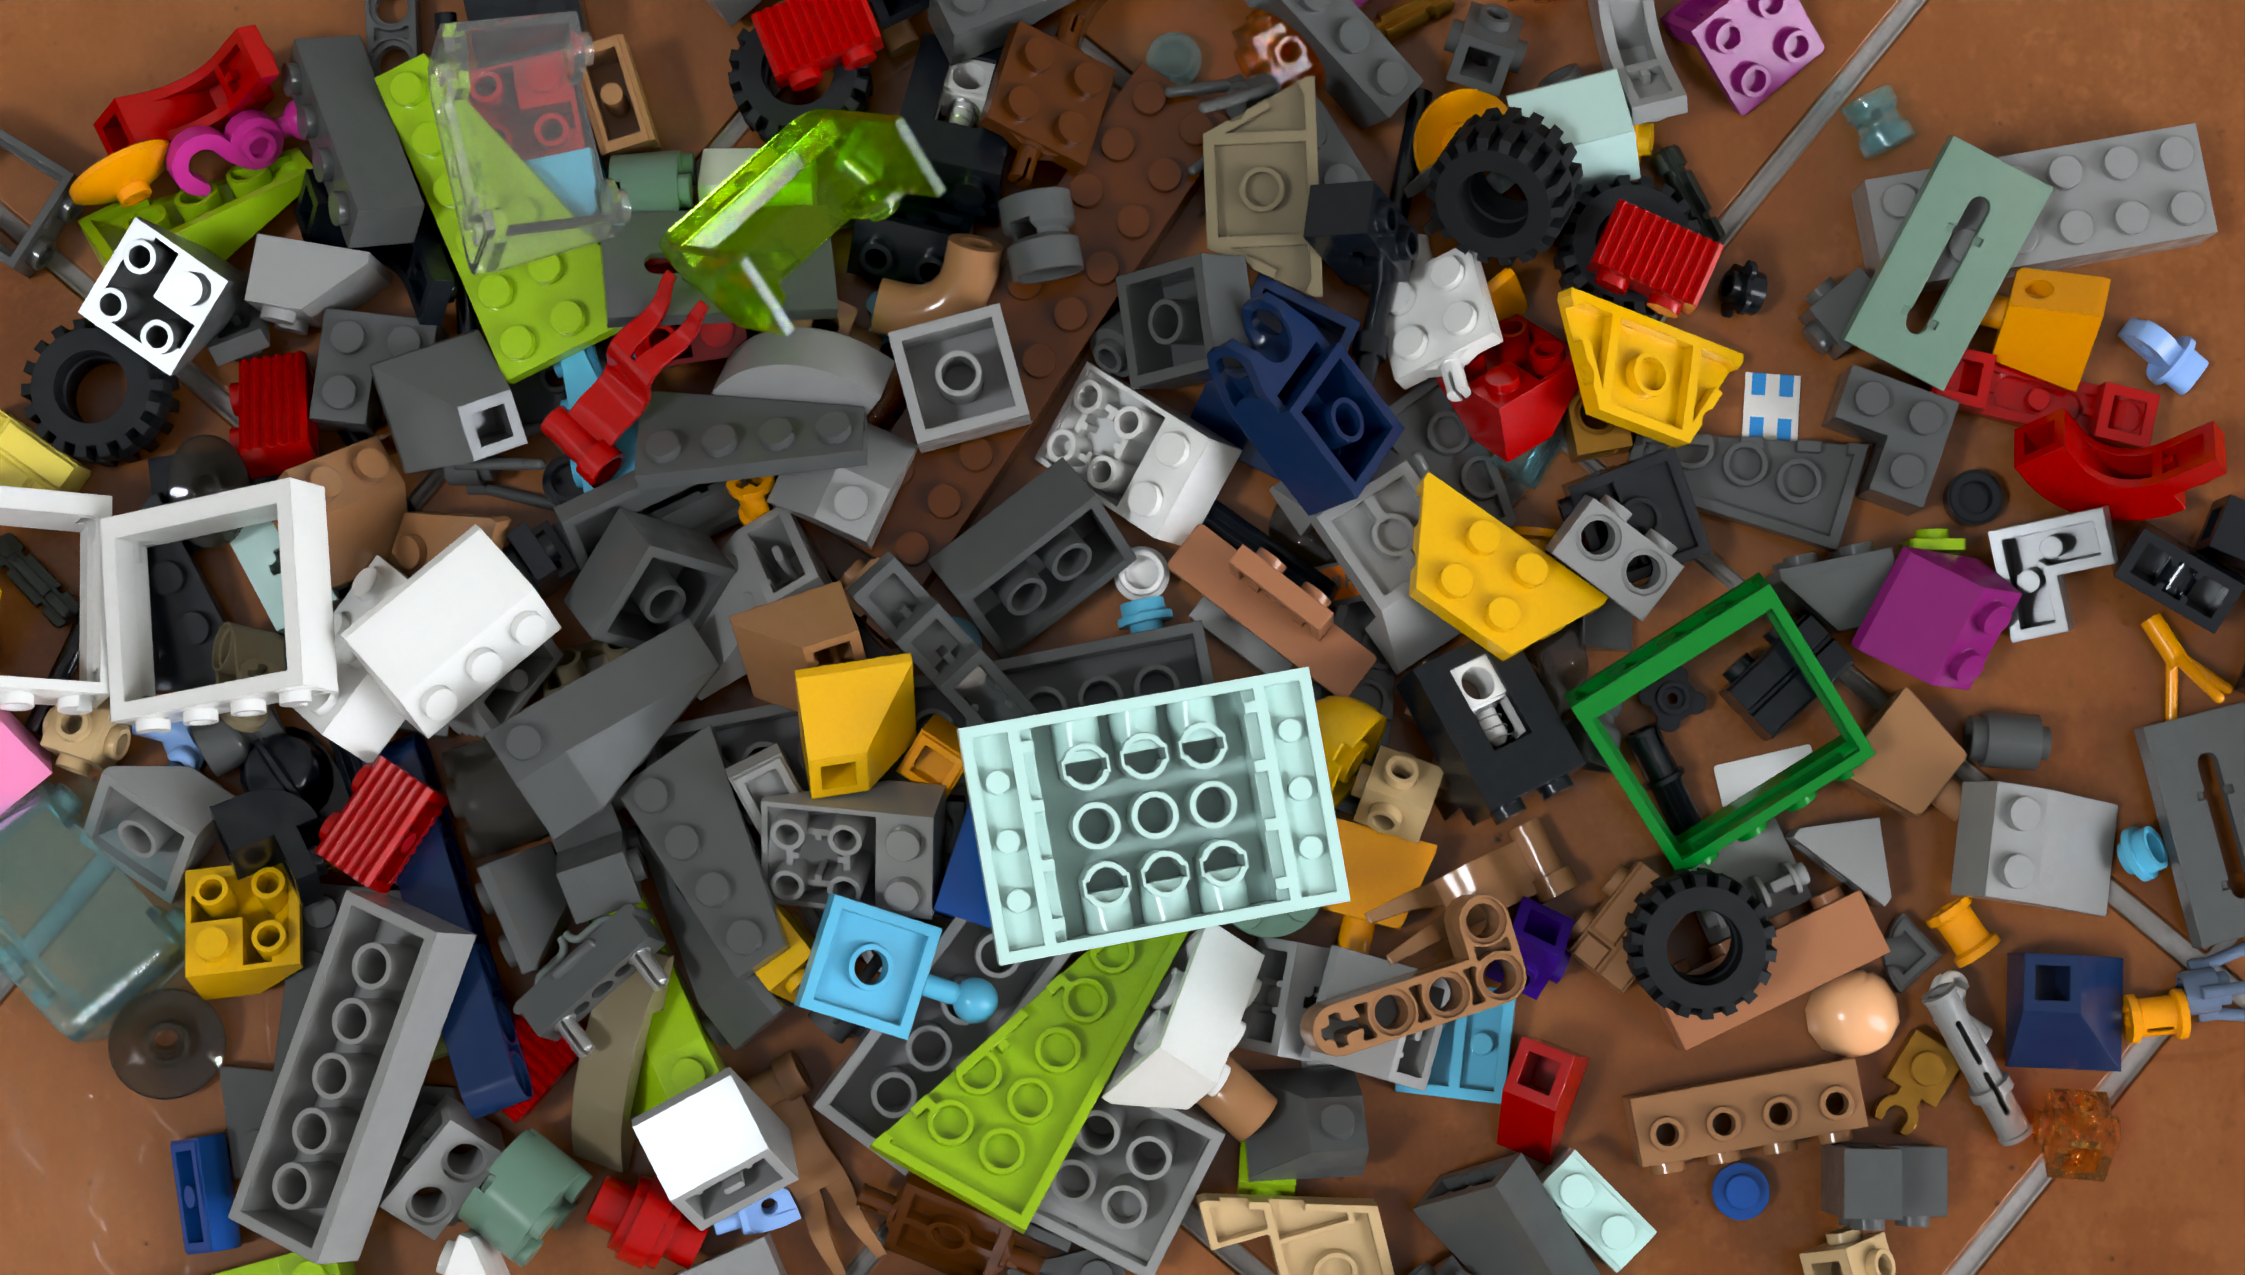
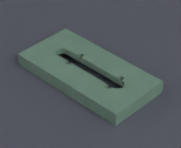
(1953, 181)

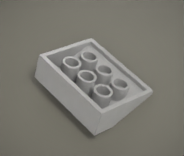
(1130, 1181)

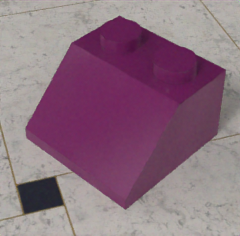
(1937, 617)

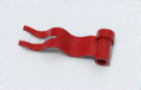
(621, 391)

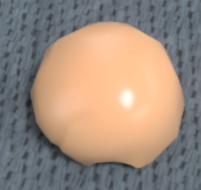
(1853, 1014)

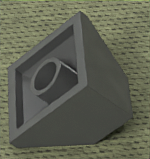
(1313, 1128)

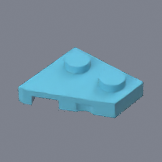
(1472, 1056)

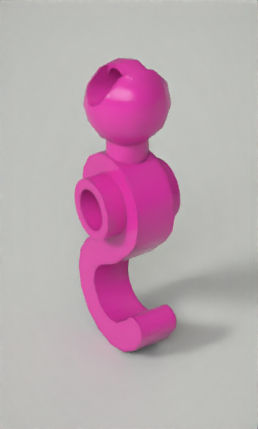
(248, 141)

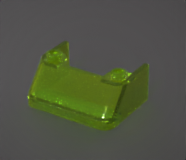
(789, 203)

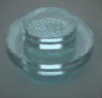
(1175, 57)

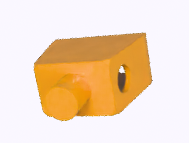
(2048, 323)
(1376, 872)

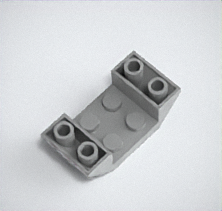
(1374, 548)

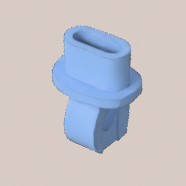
(2168, 358)
(757, 1219)

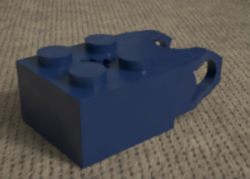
(1304, 406)

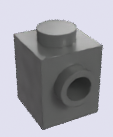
(1831, 311)

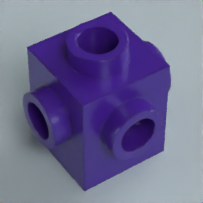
(1542, 943)

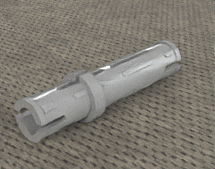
(1988, 1084)

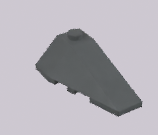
(593, 733)
(733, 1007)

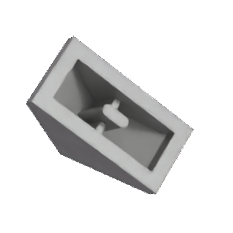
(1850, 854)

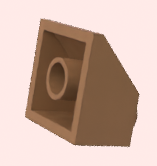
(362, 505)

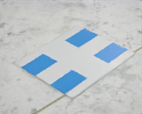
(1771, 406)

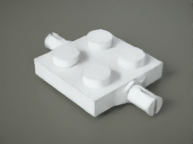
(1440, 320)

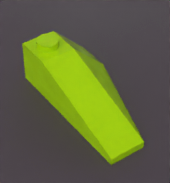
(677, 1045)

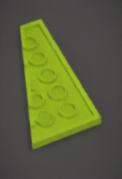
(527, 311)
(1022, 1096)

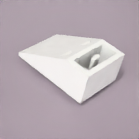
(1139, 455)

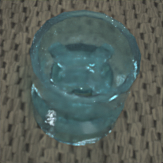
(1878, 121)

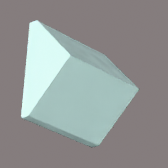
(1593, 118)

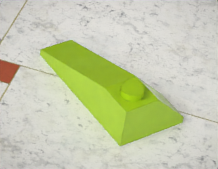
(218, 221)

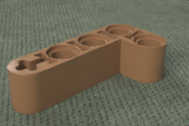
(1412, 989)

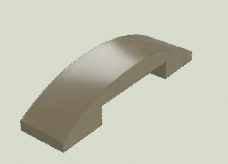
(610, 1073)

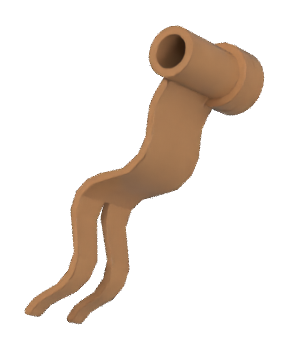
(1513, 871)
(817, 1166)

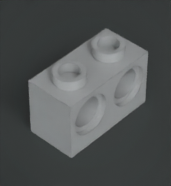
(1608, 565)
(429, 1162)

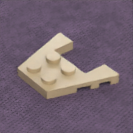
(1303, 1231)

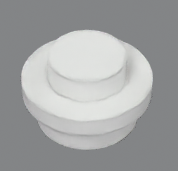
(1145, 576)

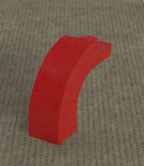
(228, 83)
(2134, 483)

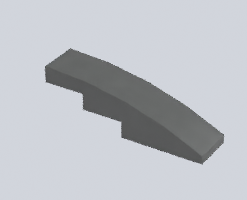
(938, 644)

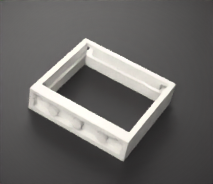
(76, 514)
(305, 593)

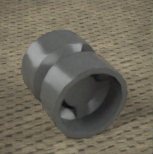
(1041, 236)

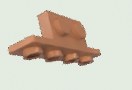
(1273, 608)

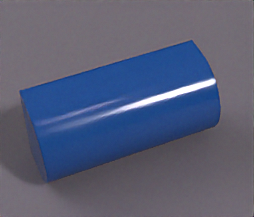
(205, 1193)

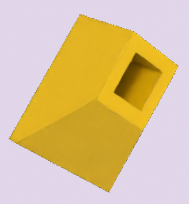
(854, 721)
(240, 931)

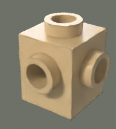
(85, 739)
(1396, 793)
(1849, 1254)

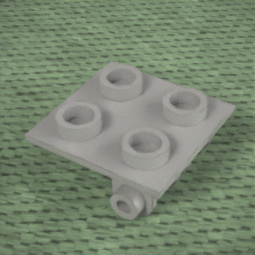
(1764, 868)

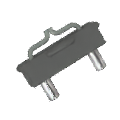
(577, 983)

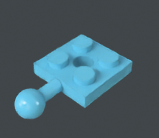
(906, 955)

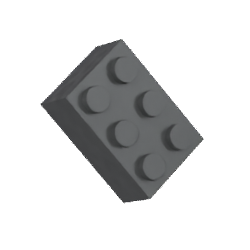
(1033, 559)

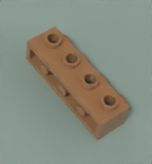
(1744, 1113)

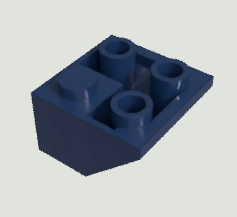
(2064, 1011)

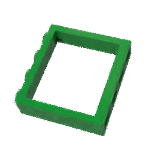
(1672, 648)

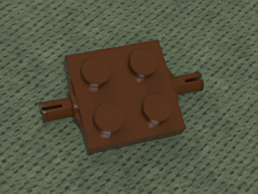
(1047, 97)
(946, 1231)

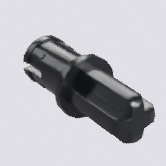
(1663, 777)

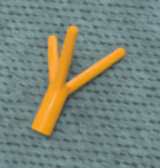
(2175, 657)

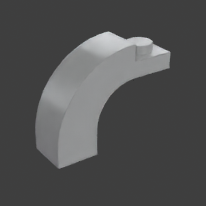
(1632, 43)
(806, 368)

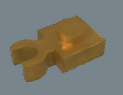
(1921, 1073)

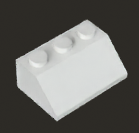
(451, 631)
(1189, 1025)

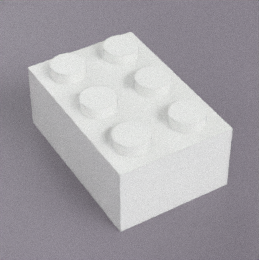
(359, 712)

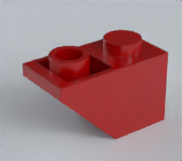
(1539, 1097)

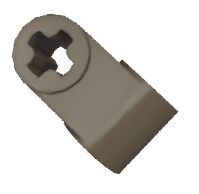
(246, 653)

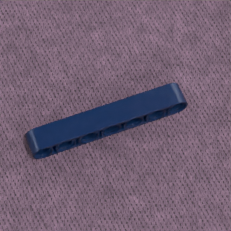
(479, 1022)

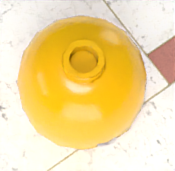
(1349, 735)

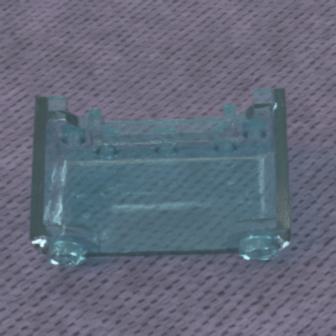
(74, 922)

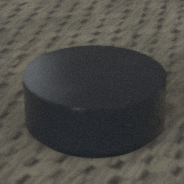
(1972, 498)

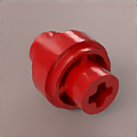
(644, 1223)

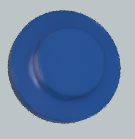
(1740, 1191)

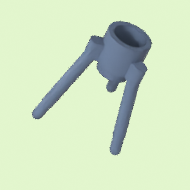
(2210, 989)

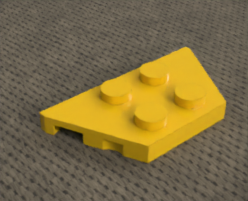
(1641, 369)
(1489, 576)

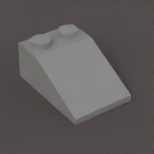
(2034, 847)

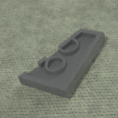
(1449, 449)

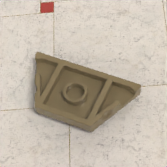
(1260, 186)

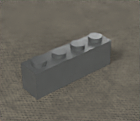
(352, 141)

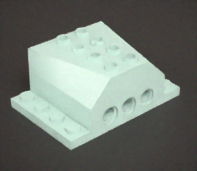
(1153, 815)

